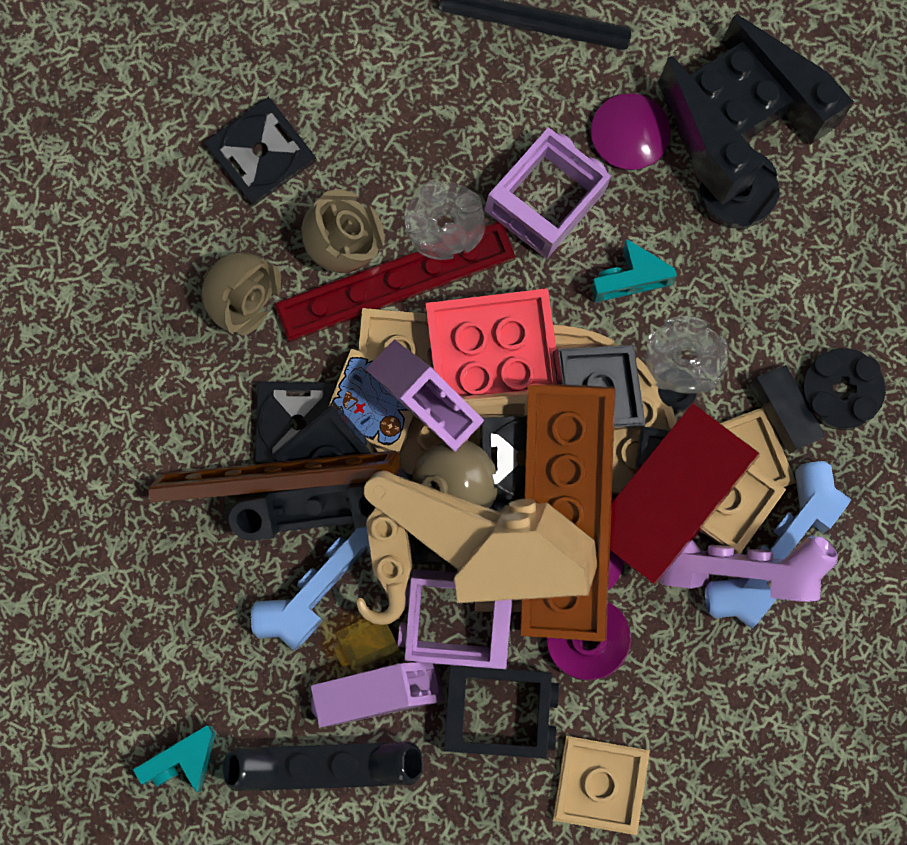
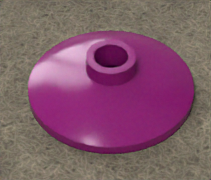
(597, 662)

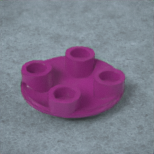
(630, 131)

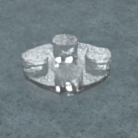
(439, 200)
(680, 374)

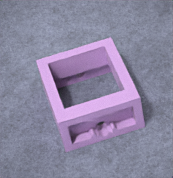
(525, 221)
(451, 654)

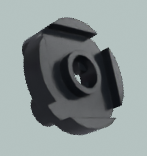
(749, 210)
(862, 374)

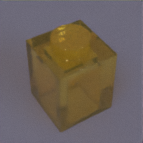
(364, 644)

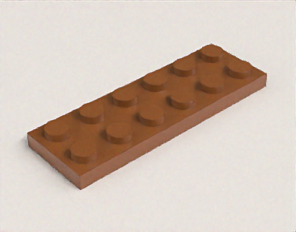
(572, 472)

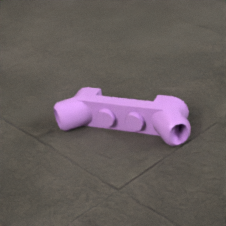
(791, 578)

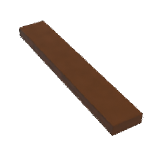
(272, 476)

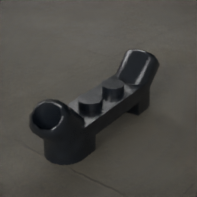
(267, 513)
(322, 766)

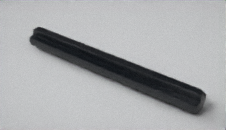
(542, 21)

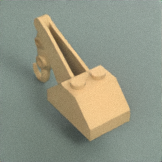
(498, 556)

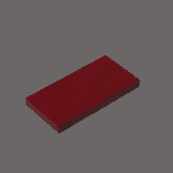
(676, 492)

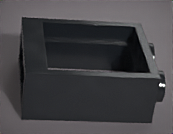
(455, 712)

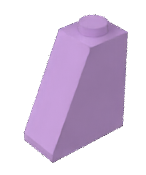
(425, 394)
(376, 693)

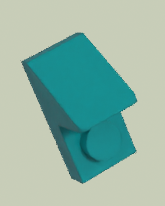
(643, 274)
(190, 753)

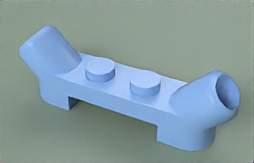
(819, 506)
(293, 618)

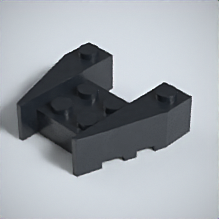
(743, 96)

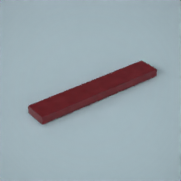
(389, 285)

